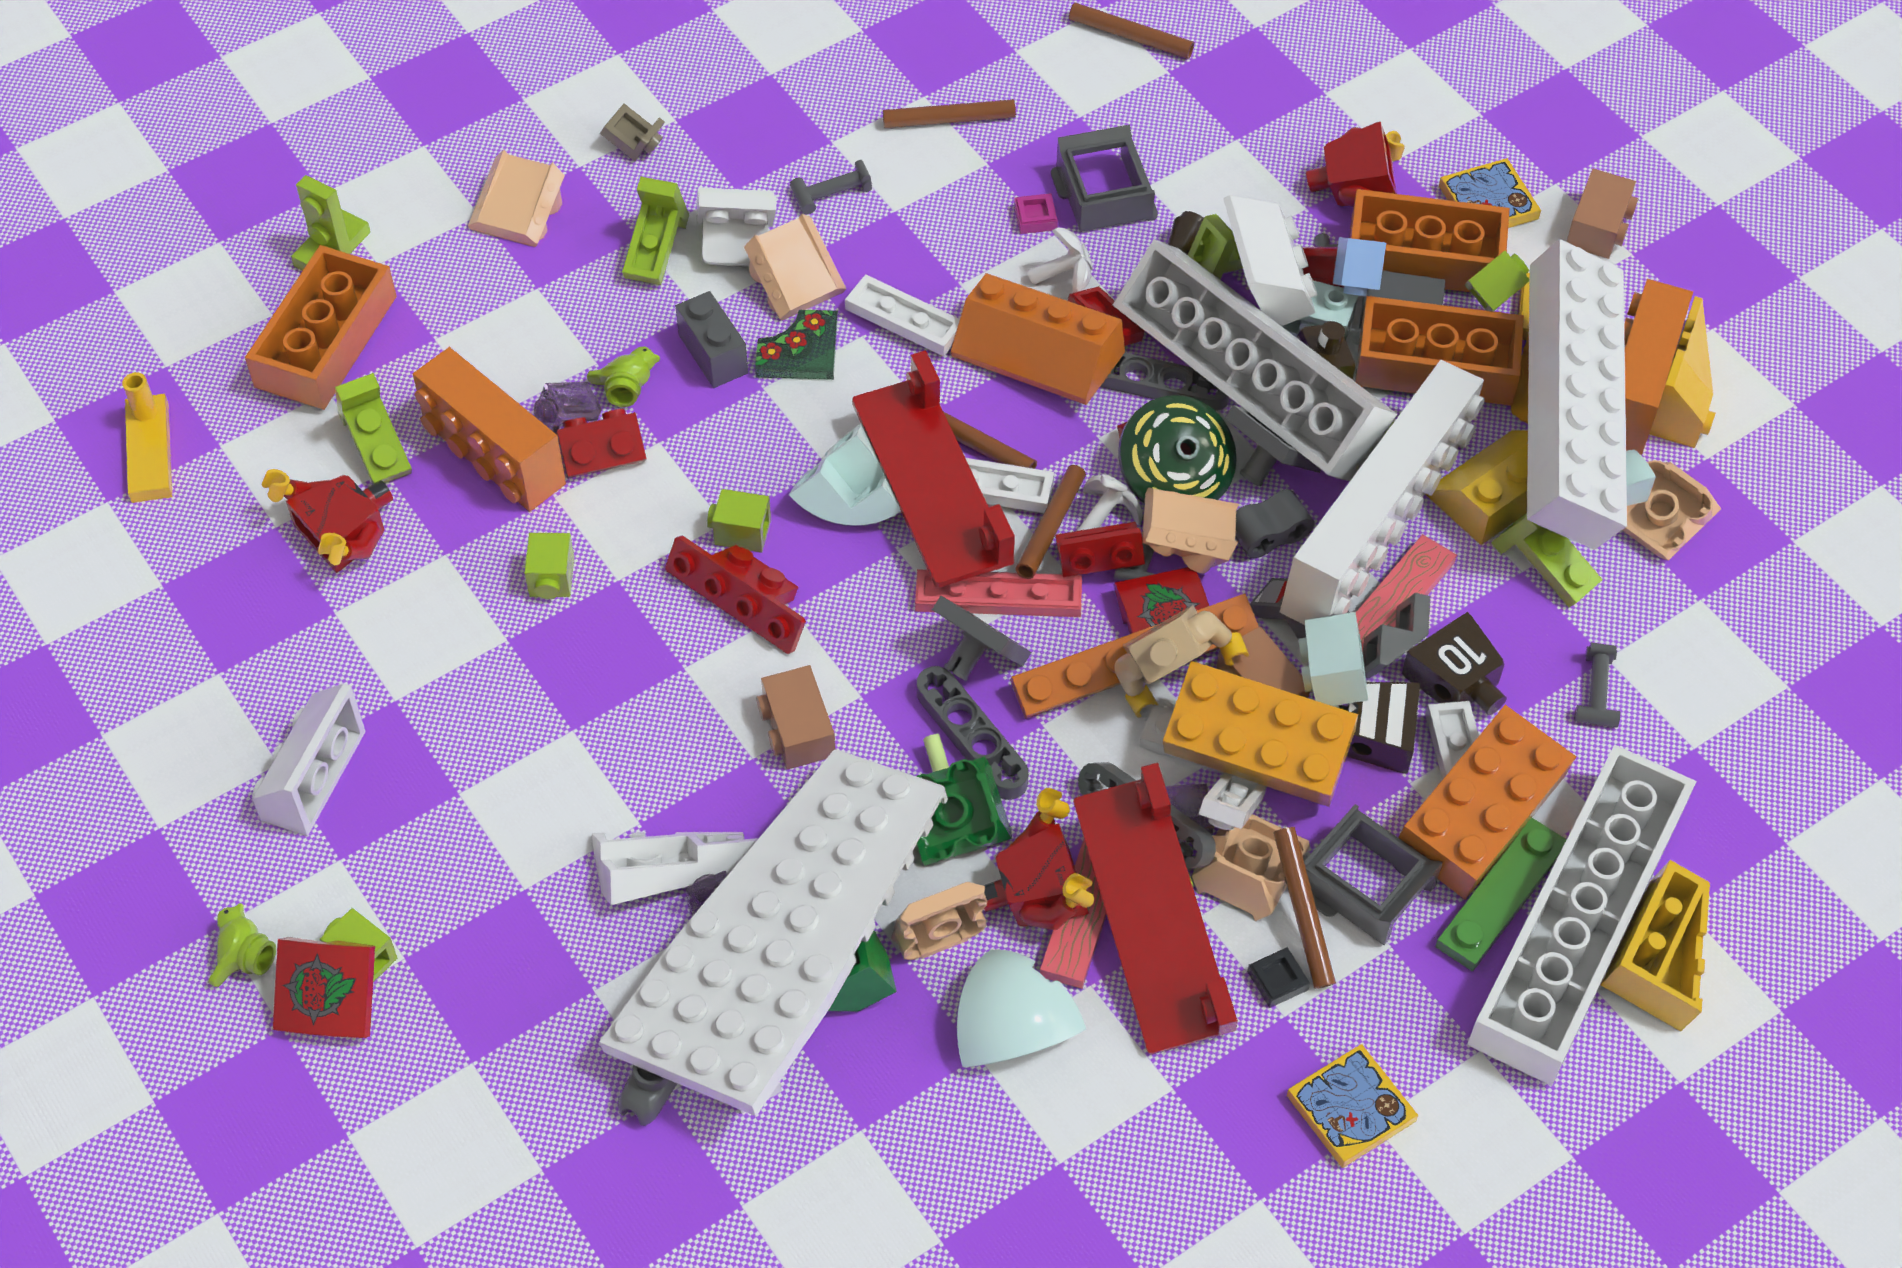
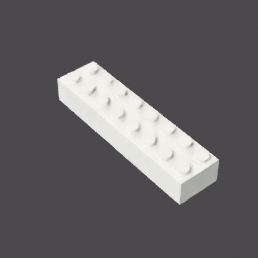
(1254, 361)
(1576, 396)
(1383, 495)
(1581, 915)

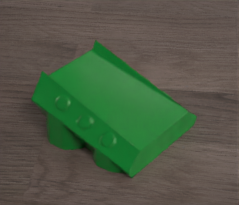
(971, 814)

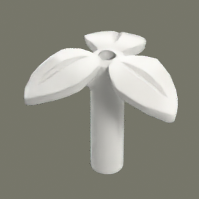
(1076, 258)
(1112, 493)

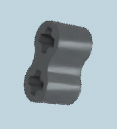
(1272, 523)

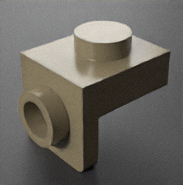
(632, 132)

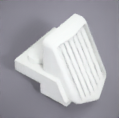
(730, 222)

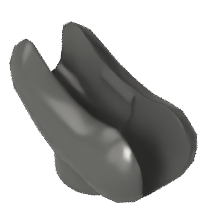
(645, 1095)

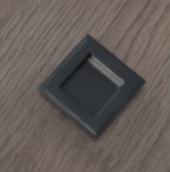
(1278, 977)

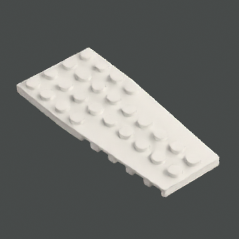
(777, 935)

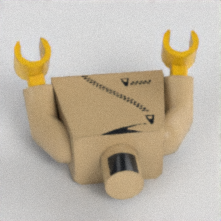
(1170, 647)

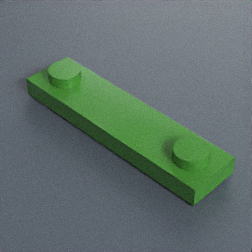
(1501, 894)

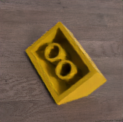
(1488, 488)

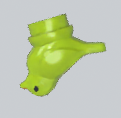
(625, 376)
(240, 946)

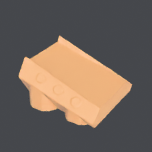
(518, 199)
(793, 267)
(1673, 512)
(1190, 527)
(1246, 868)
(940, 921)

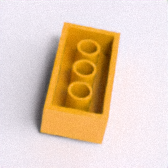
(1260, 733)

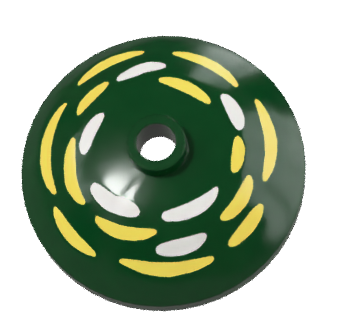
(1152, 451)

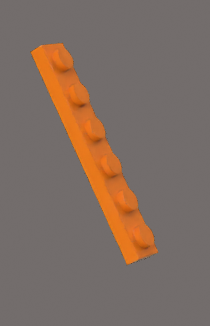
(1094, 668)

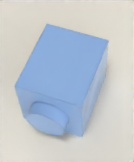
(1359, 265)

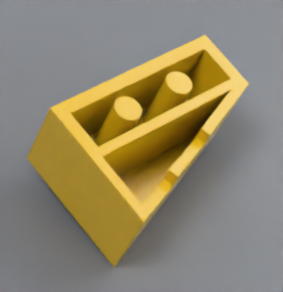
(1663, 946)

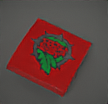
(1158, 597)
(324, 987)

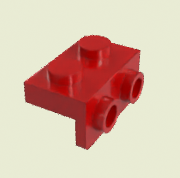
(601, 443)
(1100, 549)

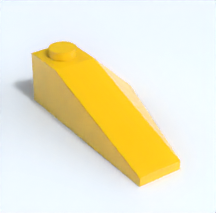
(1689, 388)

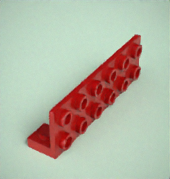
(933, 479)
(1154, 914)

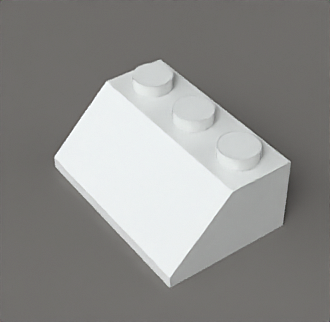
(1271, 258)
(310, 760)

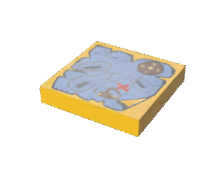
(1495, 186)
(1352, 1105)

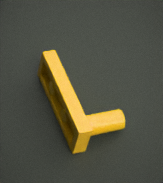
(147, 441)

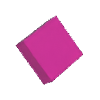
(1035, 213)

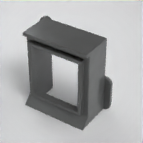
(1106, 207)
(1336, 895)

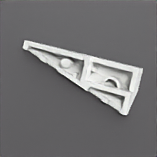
(663, 863)

